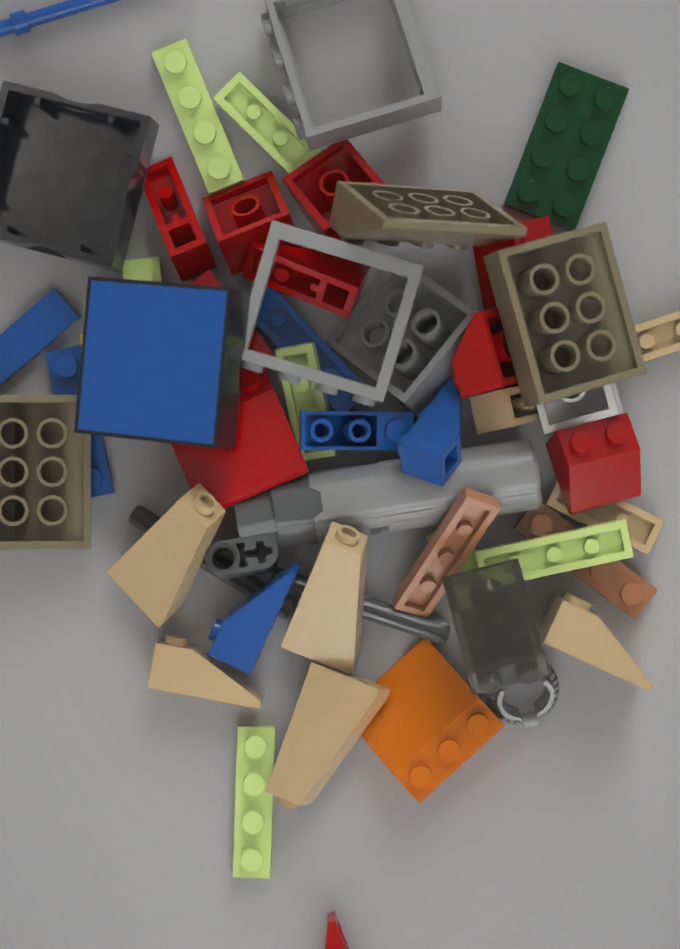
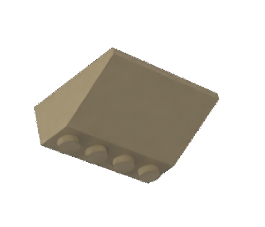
(419, 216)
(565, 314)
(43, 474)

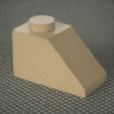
(501, 410)

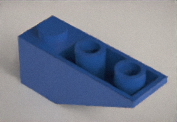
(353, 430)
(435, 441)

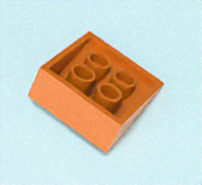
(428, 720)

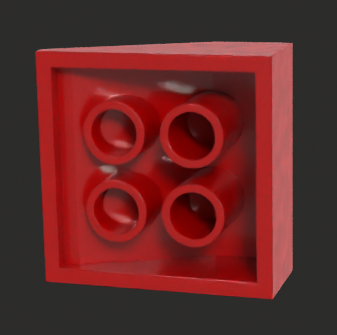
(263, 453)

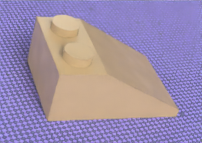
(582, 634)

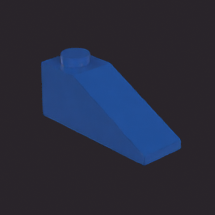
(249, 623)

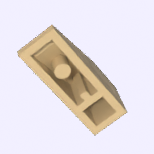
(192, 672)

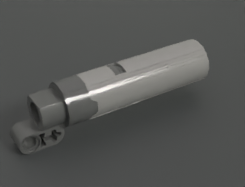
(373, 501)

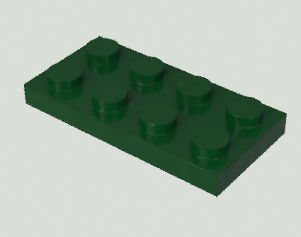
(566, 146)

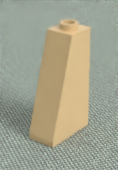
(168, 556)
(331, 605)
(322, 731)

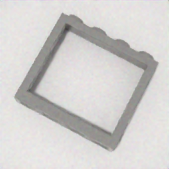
(317, 137)
(326, 381)

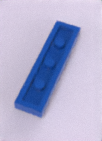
(288, 328)
(64, 376)

